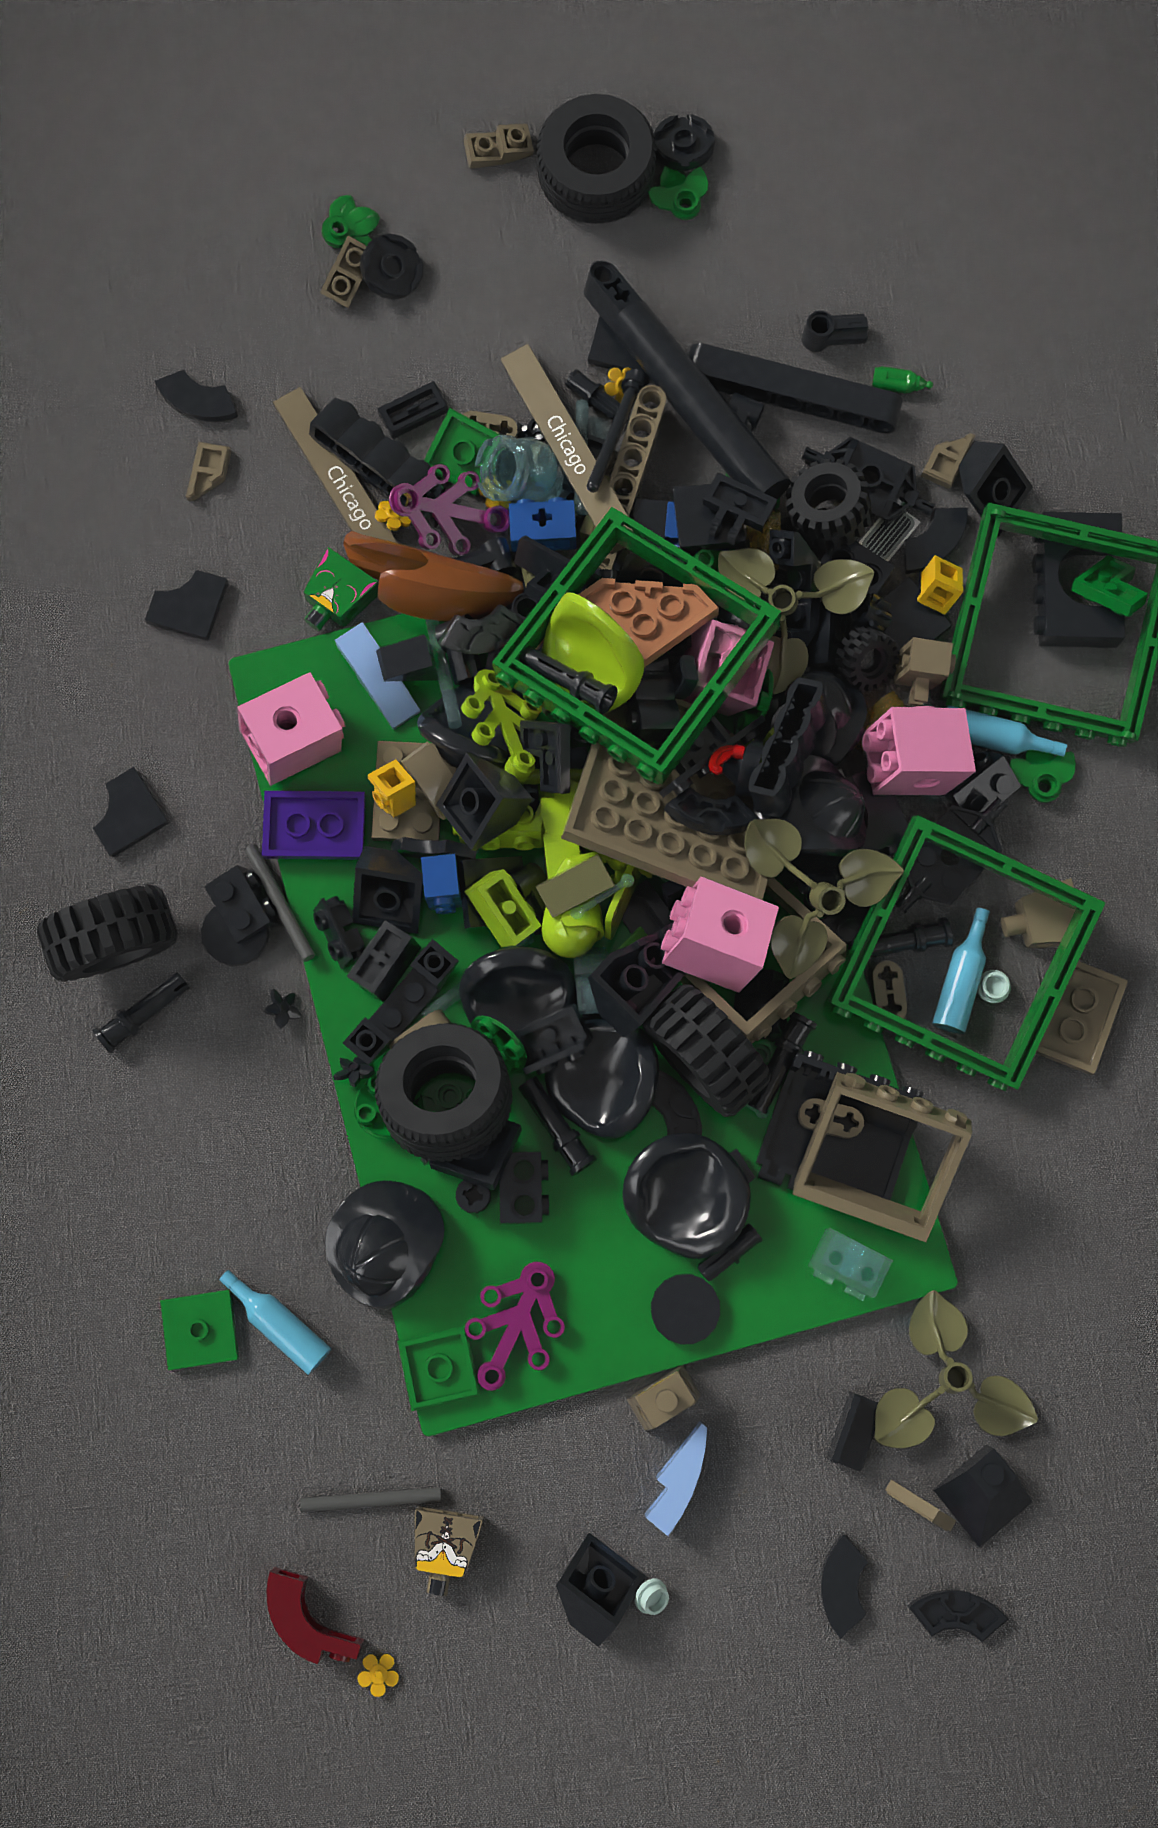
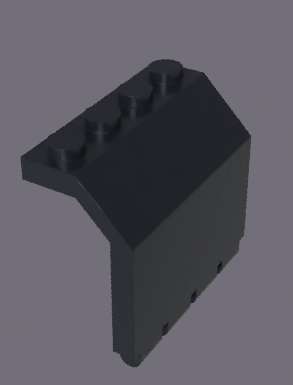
(863, 1162)

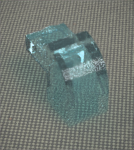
(582, 969)

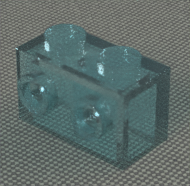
(849, 1264)

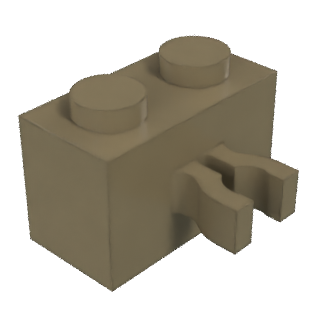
(923, 667)

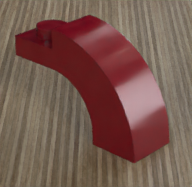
(297, 1626)

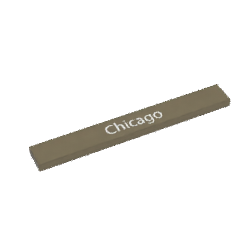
(560, 433)
(333, 474)

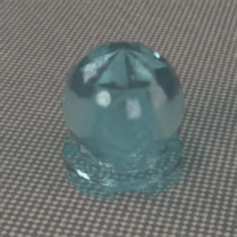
(515, 468)

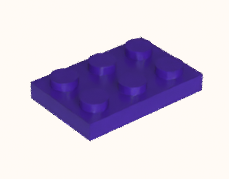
(313, 824)

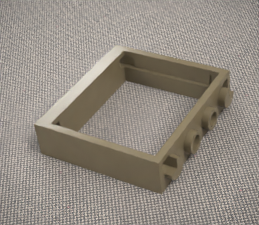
(804, 984)
(864, 1204)

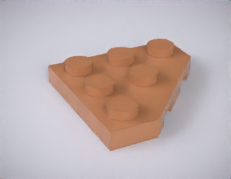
(653, 613)

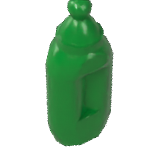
(899, 380)

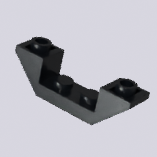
(792, 550)
(404, 1004)

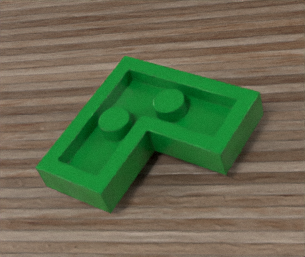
(1108, 586)

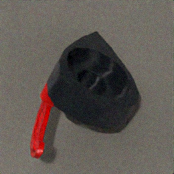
(738, 763)

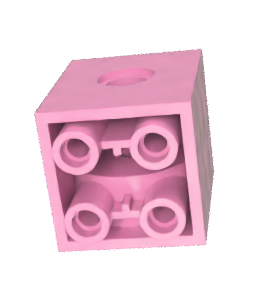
(710, 648)
(291, 728)
(918, 751)
(719, 934)

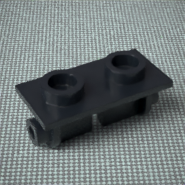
(330, 918)

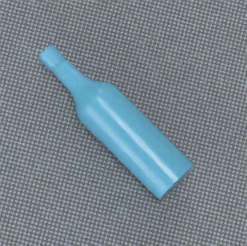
(1007, 735)
(962, 979)
(279, 1325)

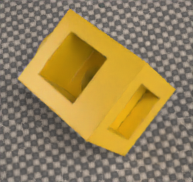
(940, 584)
(389, 792)

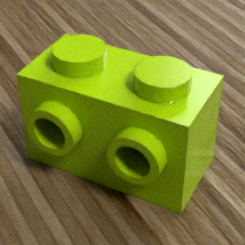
(503, 908)

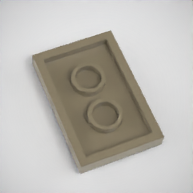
(417, 822)
(1083, 1019)

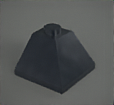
(993, 477)
(482, 801)
(387, 890)
(983, 1494)
(597, 1589)

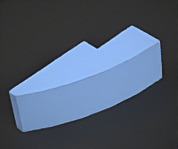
(390, 697)
(680, 1479)

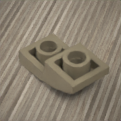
(500, 147)
(345, 273)
(429, 773)

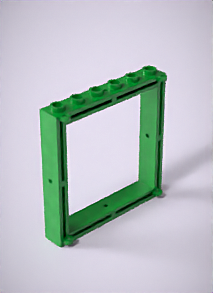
(1025, 710)
(594, 727)
(1047, 997)

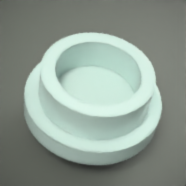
(994, 986)
(652, 1597)

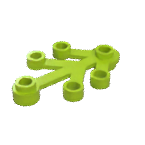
(486, 688)

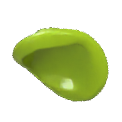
(592, 641)

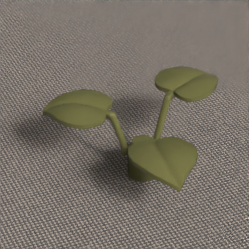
(841, 586)
(866, 881)
(939, 1328)

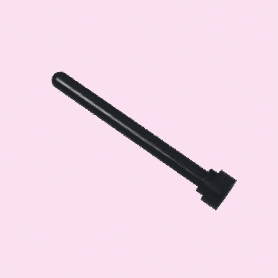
(631, 385)

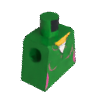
(338, 591)

